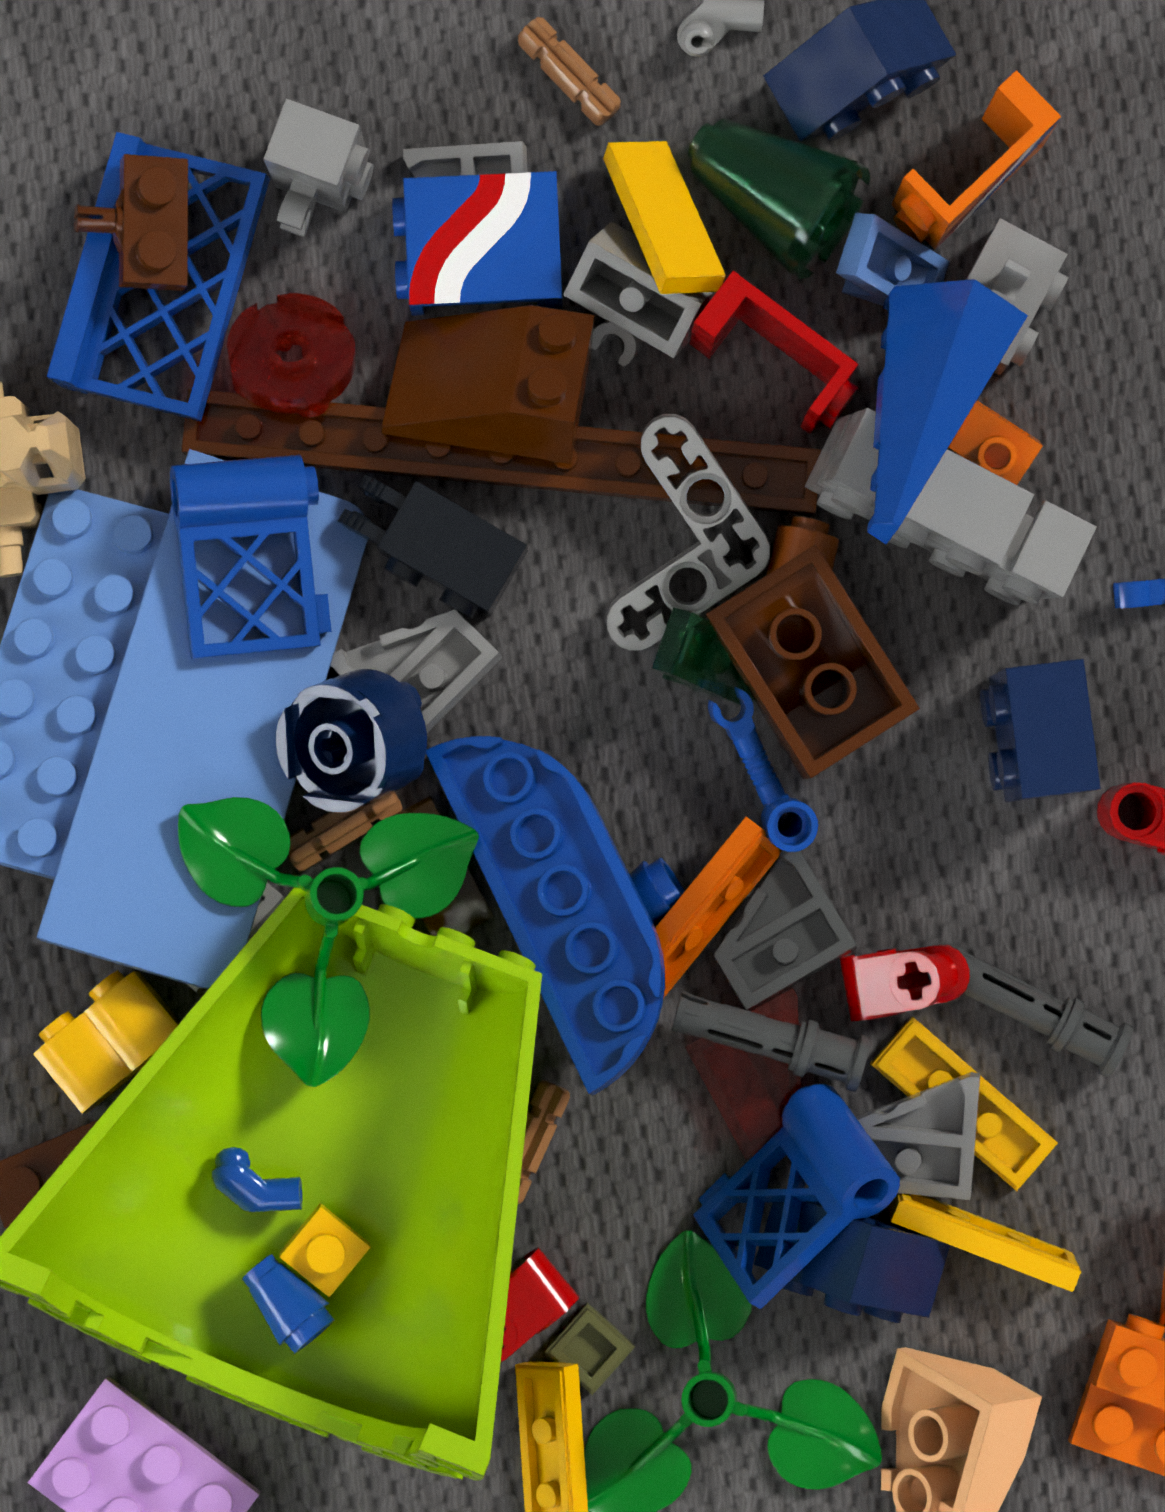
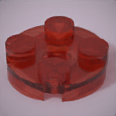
(295, 386)

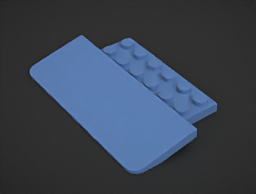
(123, 729)

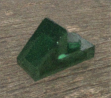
(696, 658)

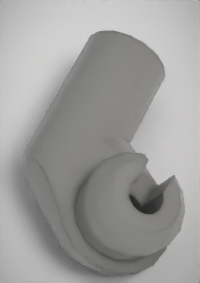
(714, 19)

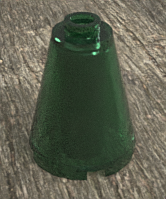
(779, 189)

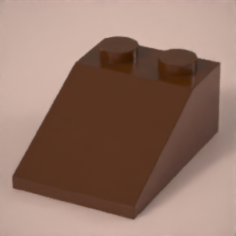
(493, 381)
(811, 663)

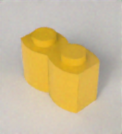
(107, 1041)

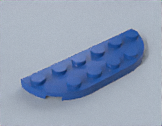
(561, 897)

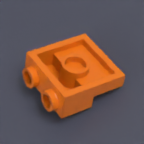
(995, 443)
(1126, 1396)

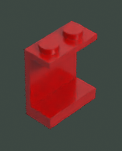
(744, 301)

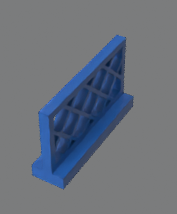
(97, 295)

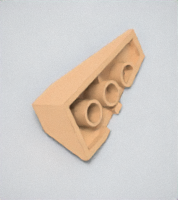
(956, 1433)

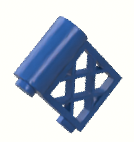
(247, 501)
(826, 1153)

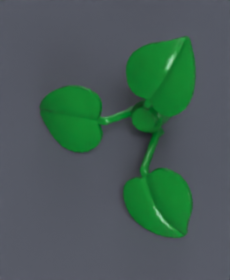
(413, 859)
(693, 1298)

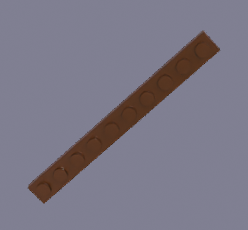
(601, 464)

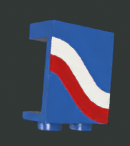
(479, 240)

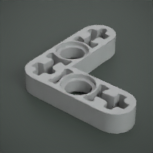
(705, 555)

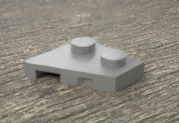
(437, 658)

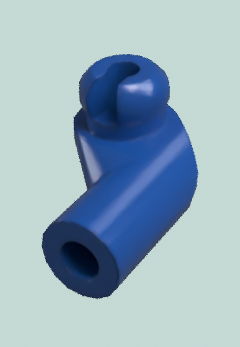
(249, 1190)

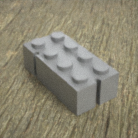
(960, 516)

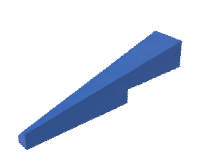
(938, 359)

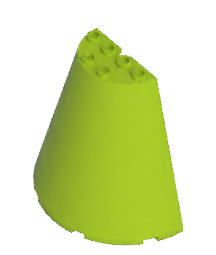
(402, 1145)

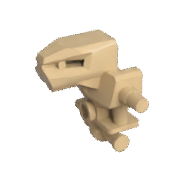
(25, 450)

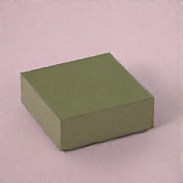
(592, 1345)

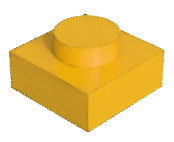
(324, 1250)

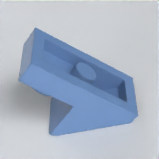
(885, 257)

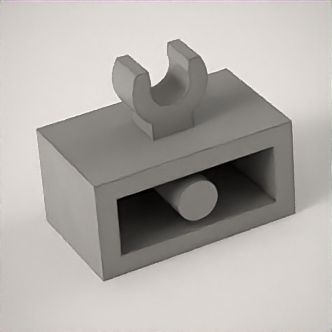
(315, 161)
(1022, 273)
(621, 289)

